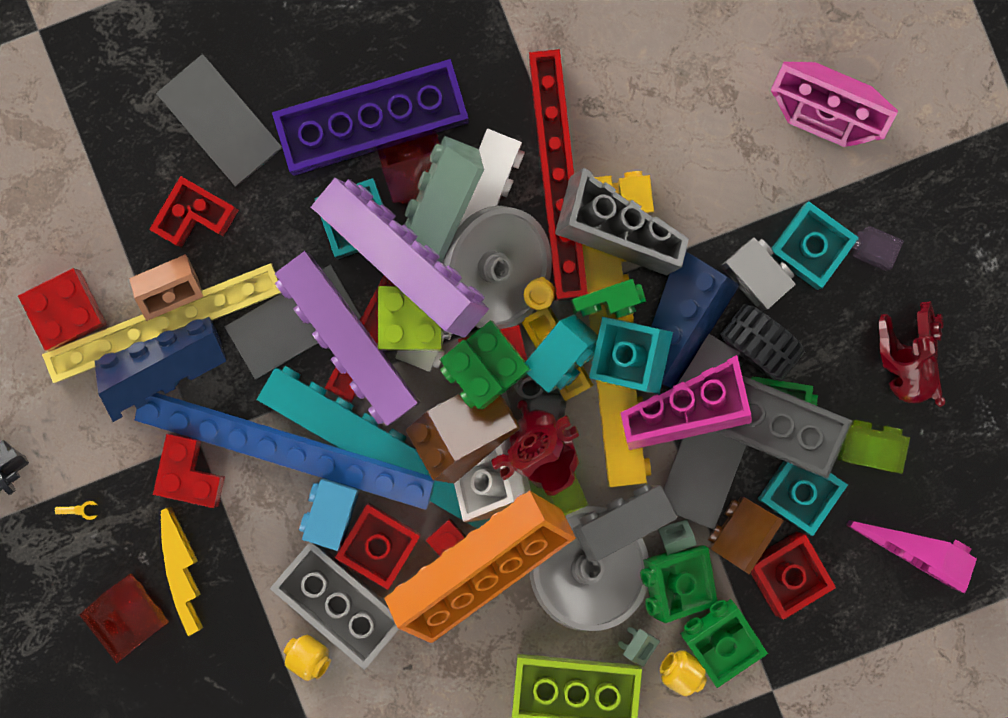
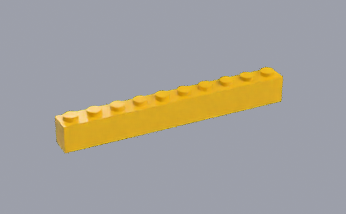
(622, 465)

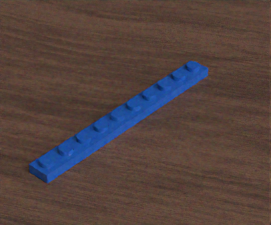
(287, 450)

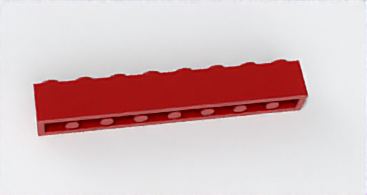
(556, 168)

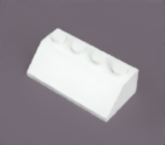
(483, 490)

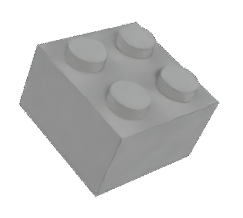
(759, 274)

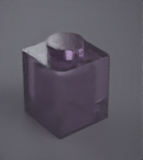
(877, 248)

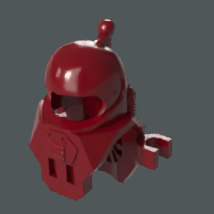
(919, 365)
(541, 451)

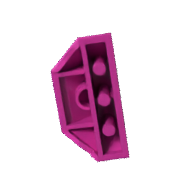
(831, 104)

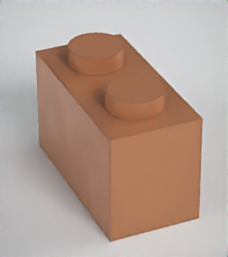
(166, 287)

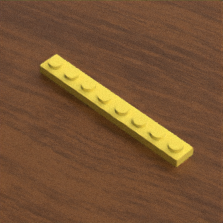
(215, 303)

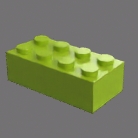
(575, 688)

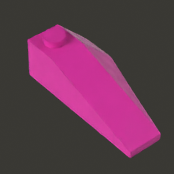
(938, 558)

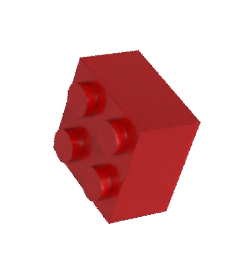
(62, 310)
(378, 546)
(791, 575)

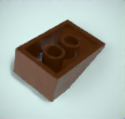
(458, 437)
(744, 533)

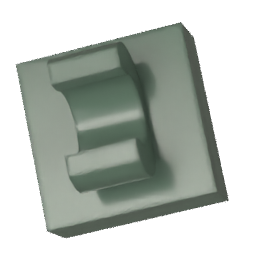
(677, 537)
(641, 646)

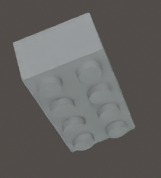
(337, 604)

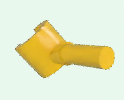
(77, 510)

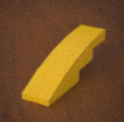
(177, 558)

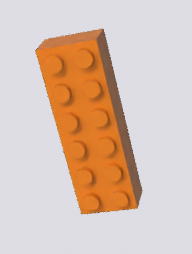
(479, 567)

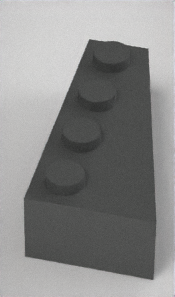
(612, 224)

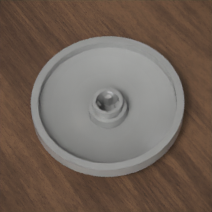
(499, 256)
(588, 592)

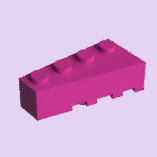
(690, 408)

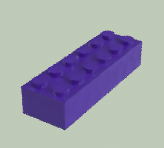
(370, 117)

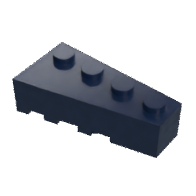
(690, 309)
(157, 365)

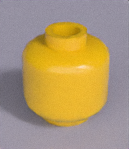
(306, 657)
(683, 673)

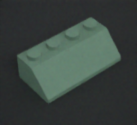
(444, 194)

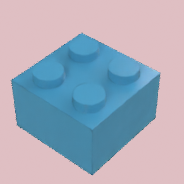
(329, 514)

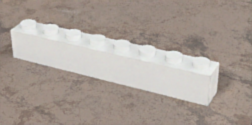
(498, 157)

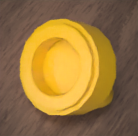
(539, 294)

